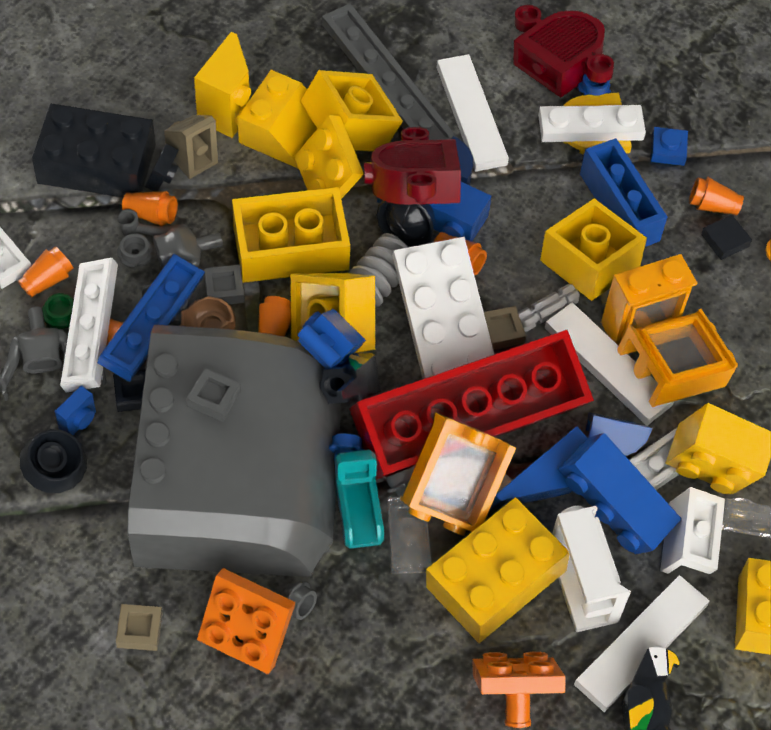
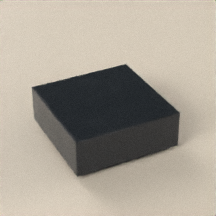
(726, 237)
(127, 393)

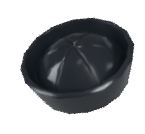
(409, 223)
(53, 461)

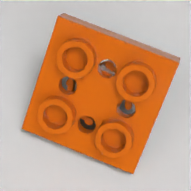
(249, 610)
(518, 680)

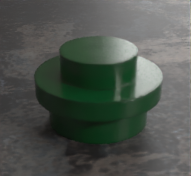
(58, 311)

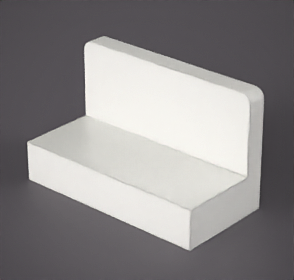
(697, 535)

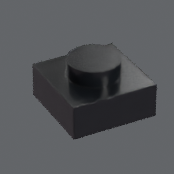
(164, 169)

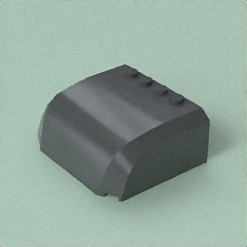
(241, 489)

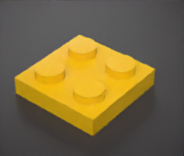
(329, 158)

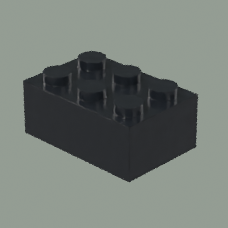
(93, 151)

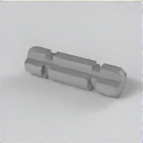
(548, 306)

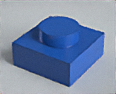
(669, 146)
(76, 411)

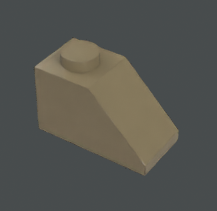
(196, 143)

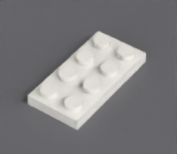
(442, 305)

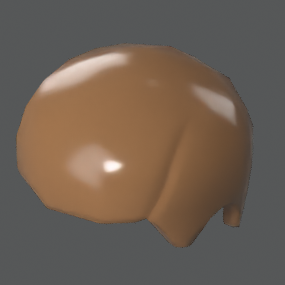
(209, 313)

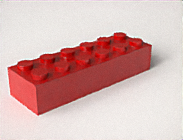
(487, 394)

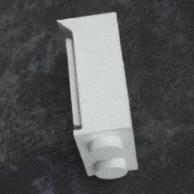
(591, 579)

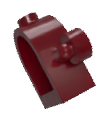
(561, 48)
(415, 170)

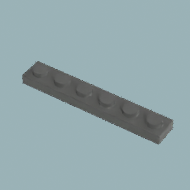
(373, 58)

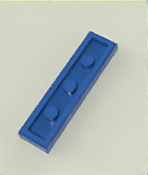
(157, 307)

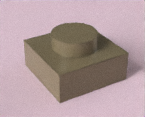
(505, 327)
(139, 627)

